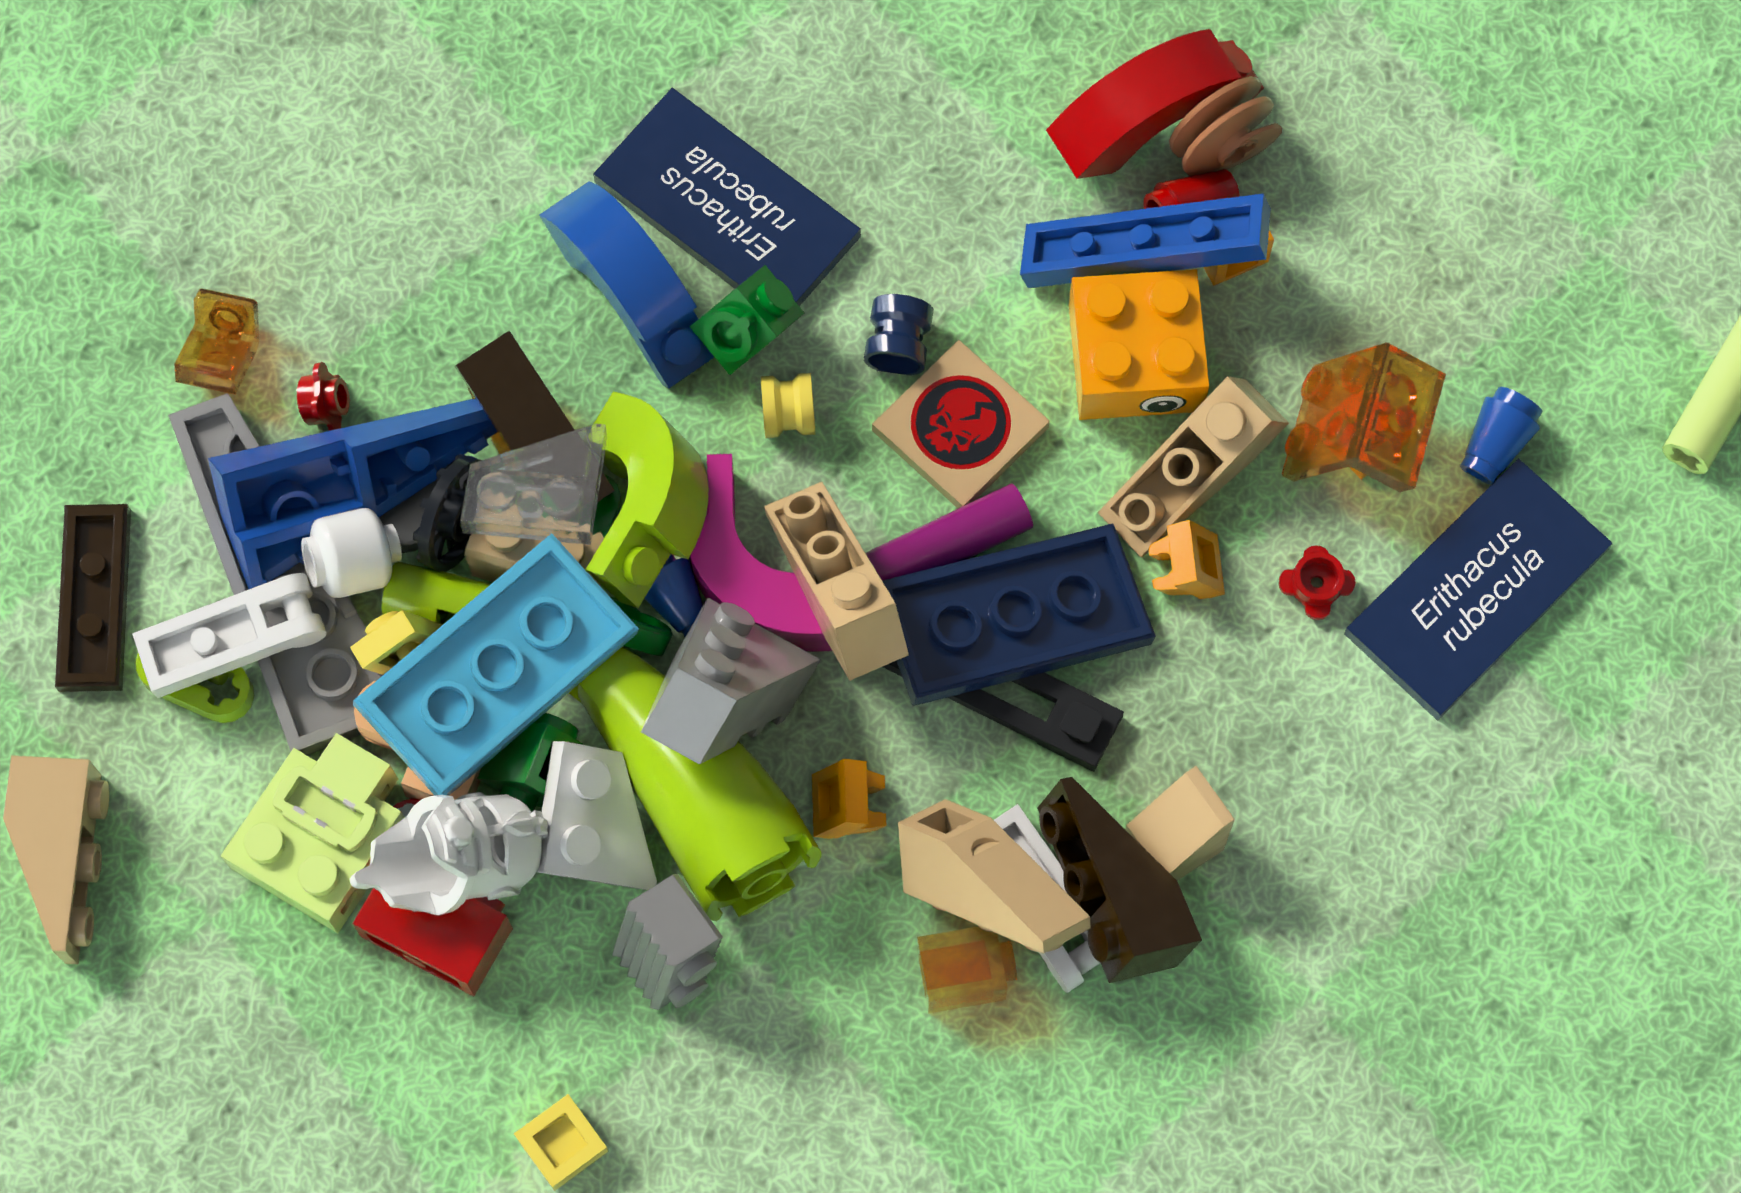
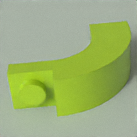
(662, 502)

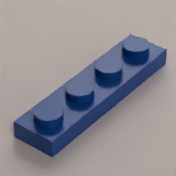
(1147, 240)

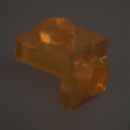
(219, 342)

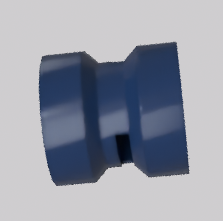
(899, 329)

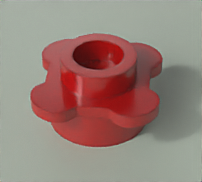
(322, 398)
(1317, 564)

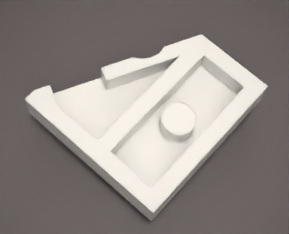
(593, 819)

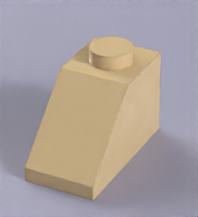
(1183, 825)

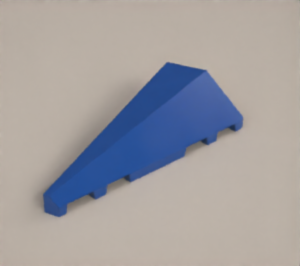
(281, 488)

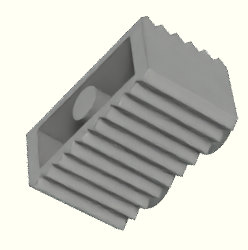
(667, 944)

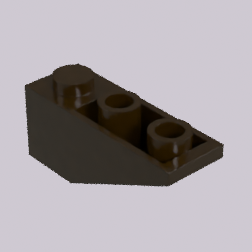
(1131, 899)

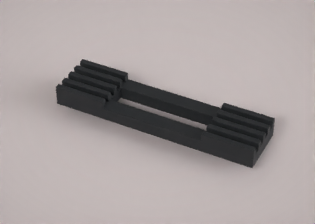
(1075, 729)

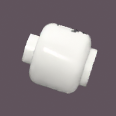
(350, 552)

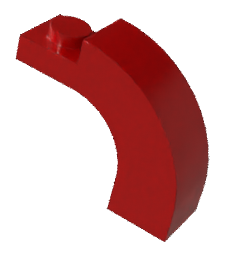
(1143, 99)

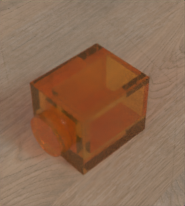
(964, 968)

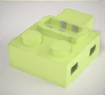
(316, 829)

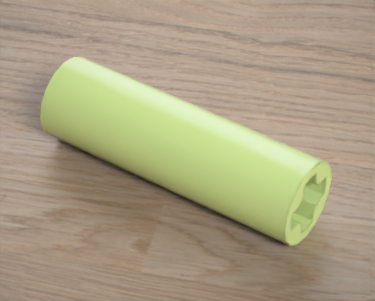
(1710, 411)

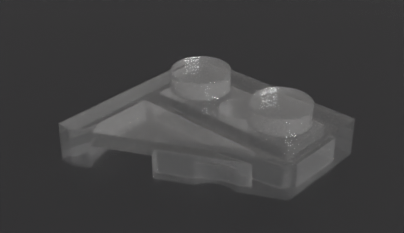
(538, 489)

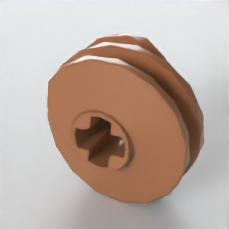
(1220, 127)

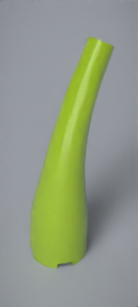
(718, 818)

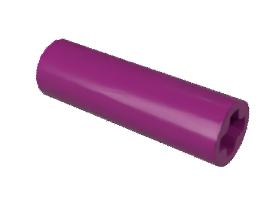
(955, 535)

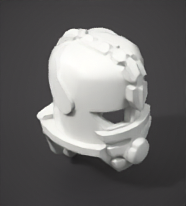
(455, 853)

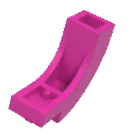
(734, 576)

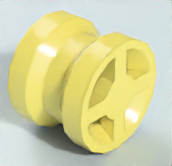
(788, 405)

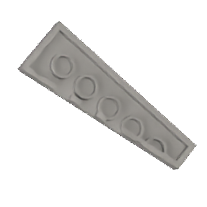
(307, 684)

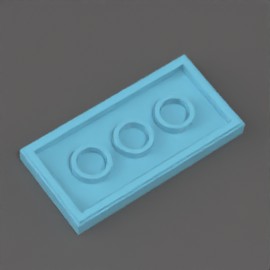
(495, 667)

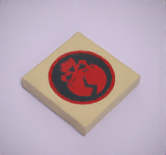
(960, 425)

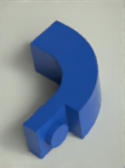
(633, 276)

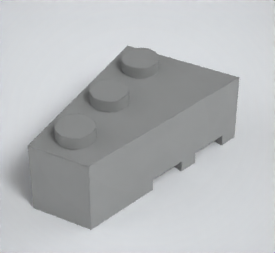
(726, 683)

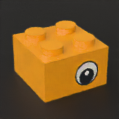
(1138, 344)

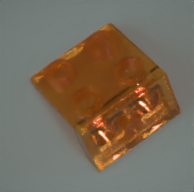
(1367, 415)

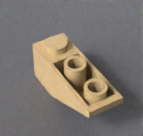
(1194, 463)
(838, 581)
(52, 828)
(982, 875)

